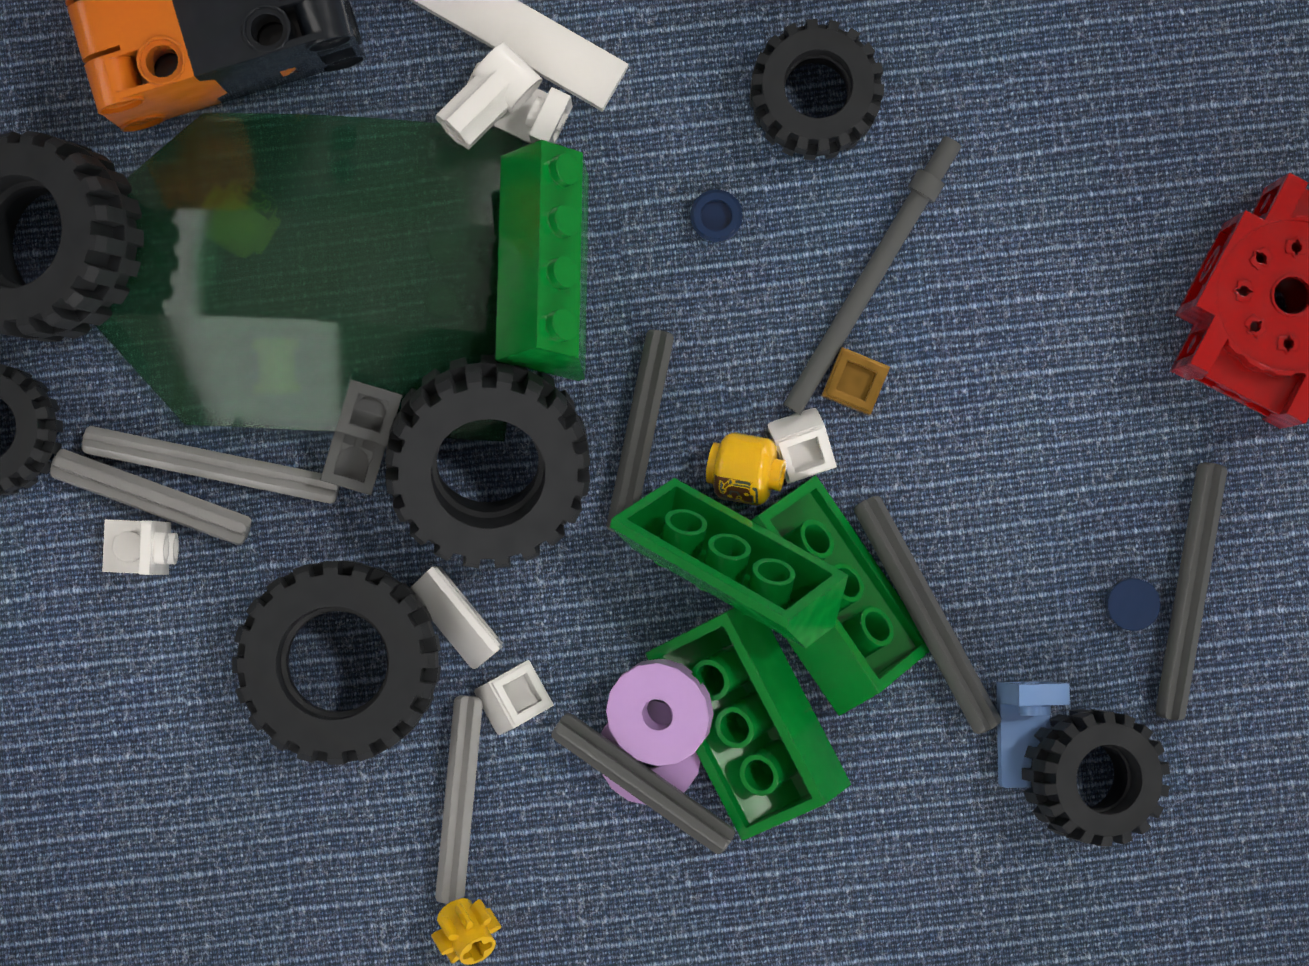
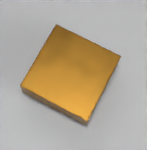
(855, 381)

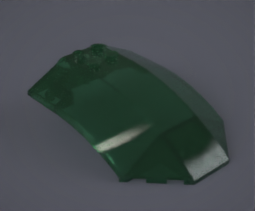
(307, 261)

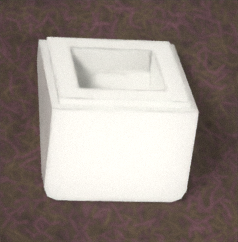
(802, 444)
(513, 698)

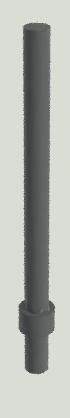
(924, 188)

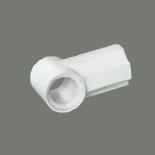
(498, 85)

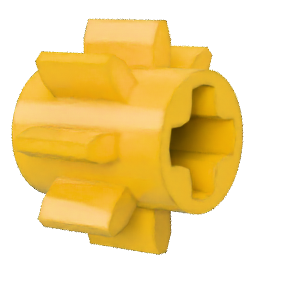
(466, 931)

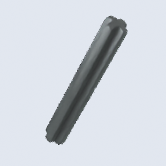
(641, 421)
(643, 783)

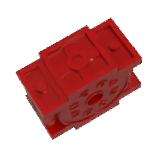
(1238, 331)

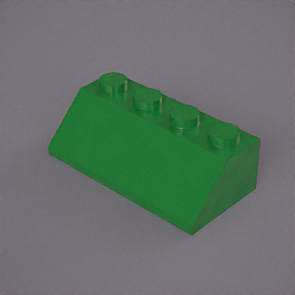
(543, 260)
(735, 560)
(873, 629)
(764, 736)

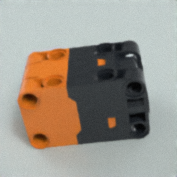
(188, 55)

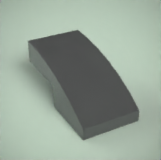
(360, 437)

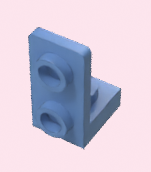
(1023, 711)

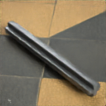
(1191, 591)
(927, 615)

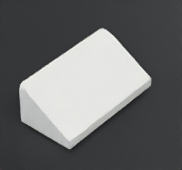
(456, 617)

